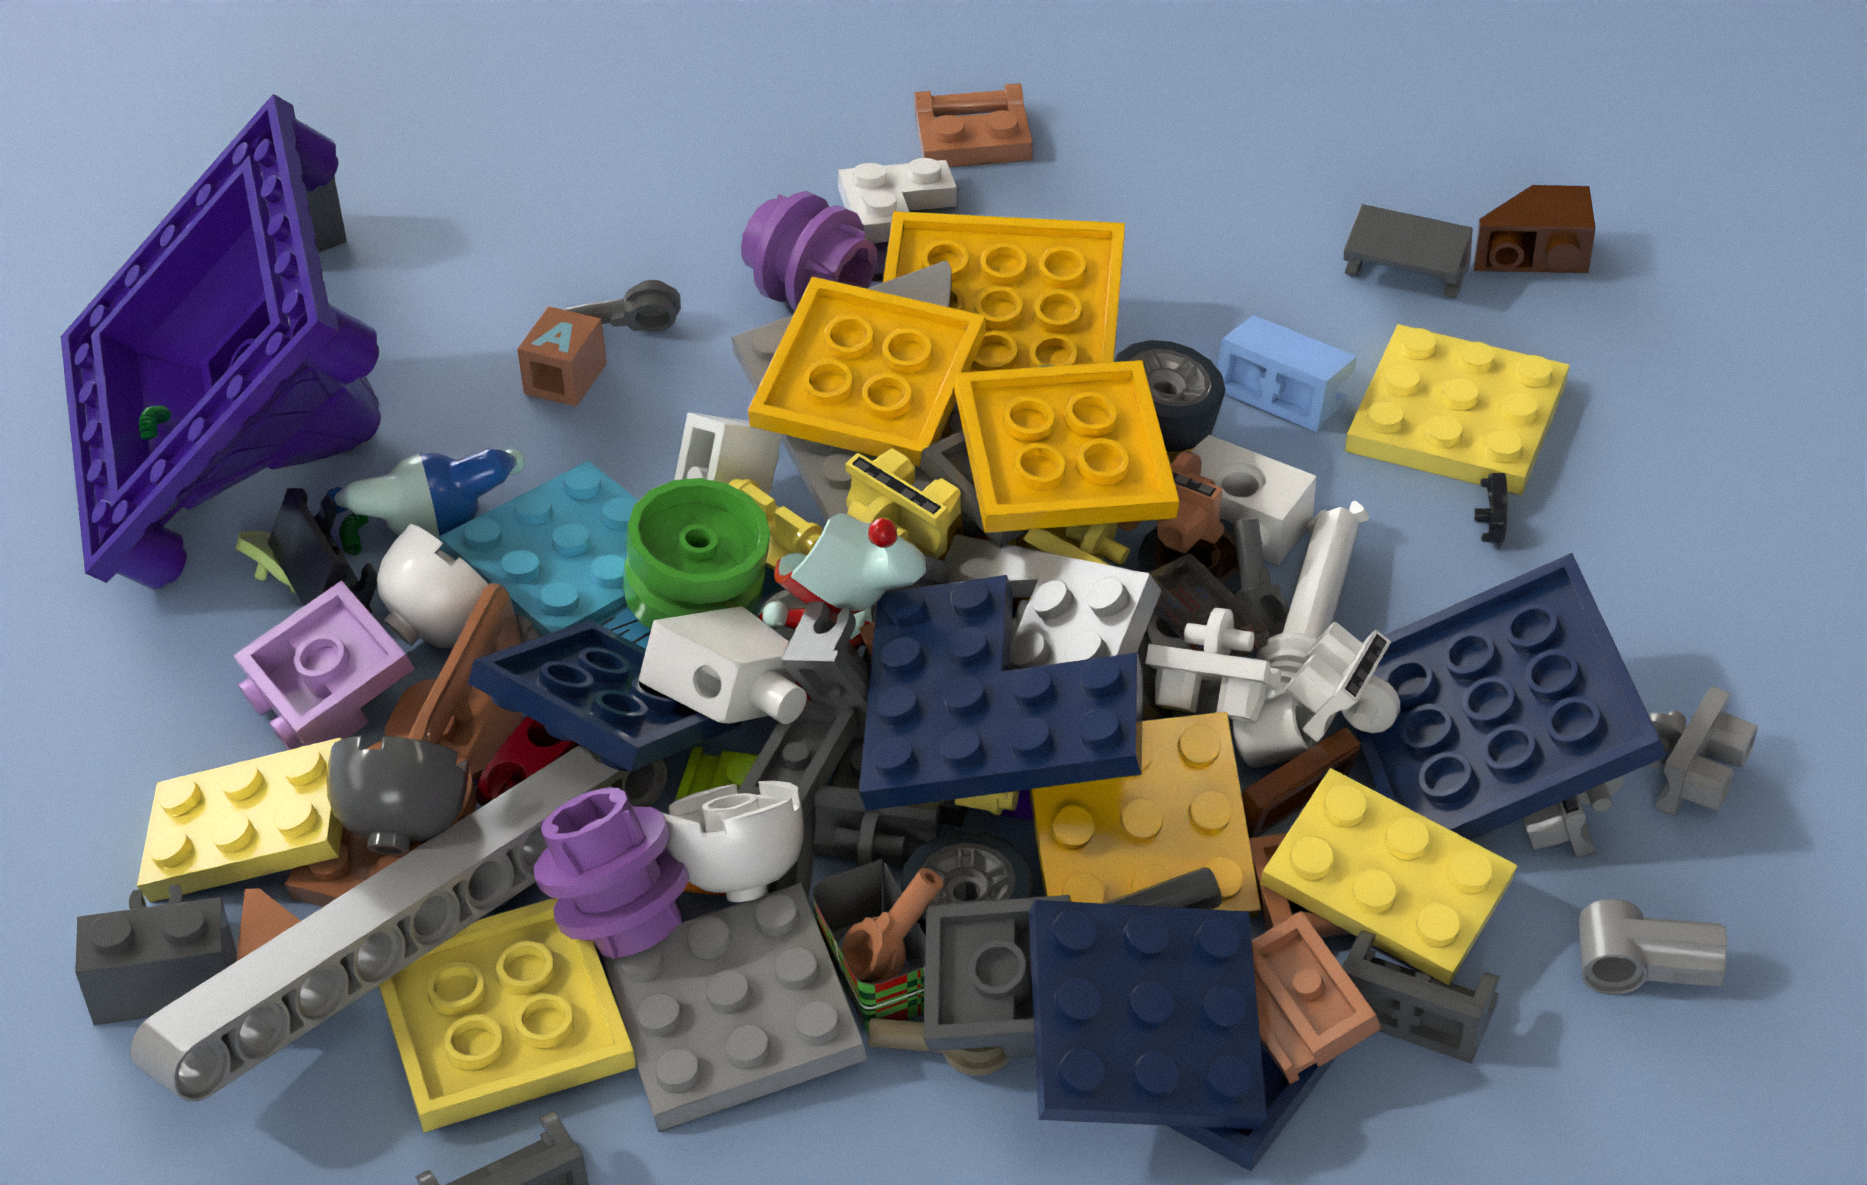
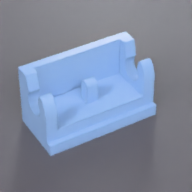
(1284, 372)

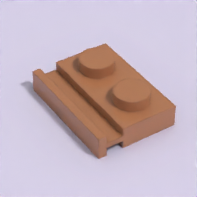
(1305, 999)

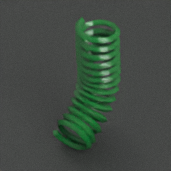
(150, 418)
(353, 537)

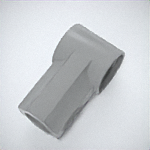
(1626, 950)

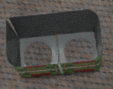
(848, 900)

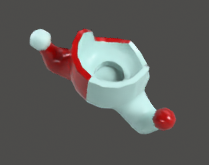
(845, 569)

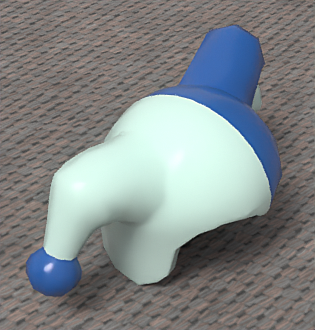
(429, 489)

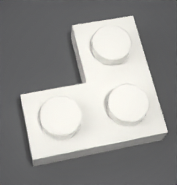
(879, 190)

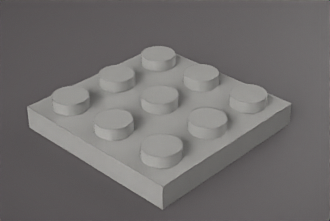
(734, 1008)

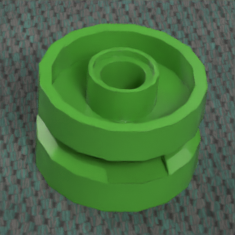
(694, 551)

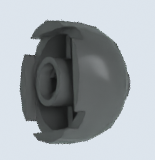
(395, 792)

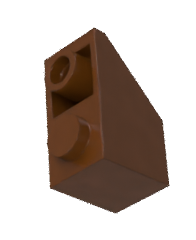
(1538, 232)

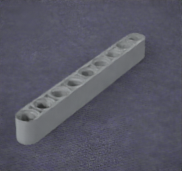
(368, 932)

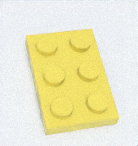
(240, 822)
(1389, 874)

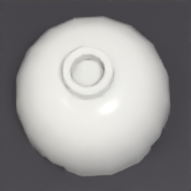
(426, 591)
(737, 839)

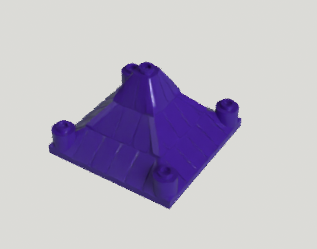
(228, 333)

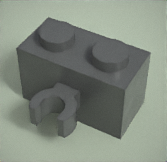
(150, 955)

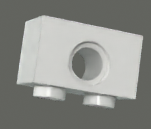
(1260, 490)

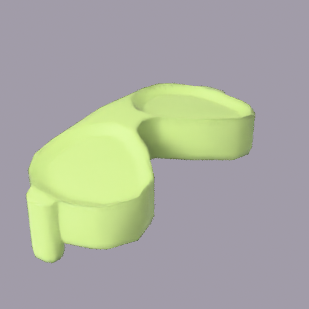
(256, 546)

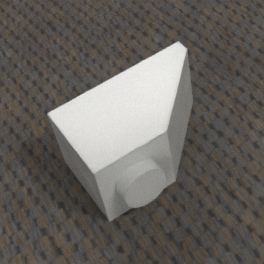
(727, 450)

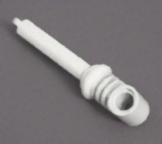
(1279, 730)

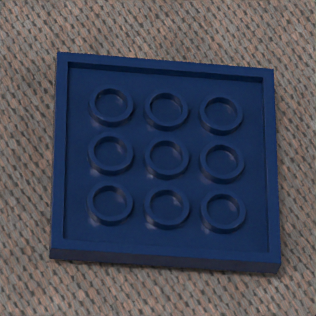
(1508, 705)

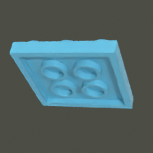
(553, 548)

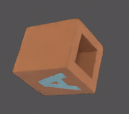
(562, 356)

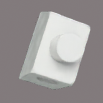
(722, 666)

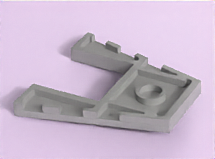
(1074, 604)

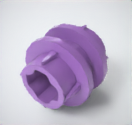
(805, 239)
(611, 872)

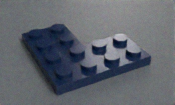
(963, 725)

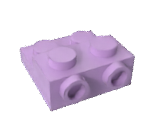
(321, 669)

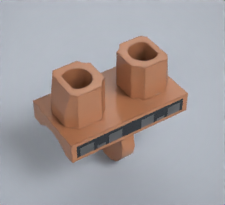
(1197, 507)

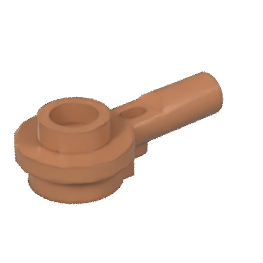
(877, 945)

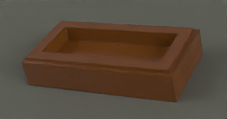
(1294, 783)

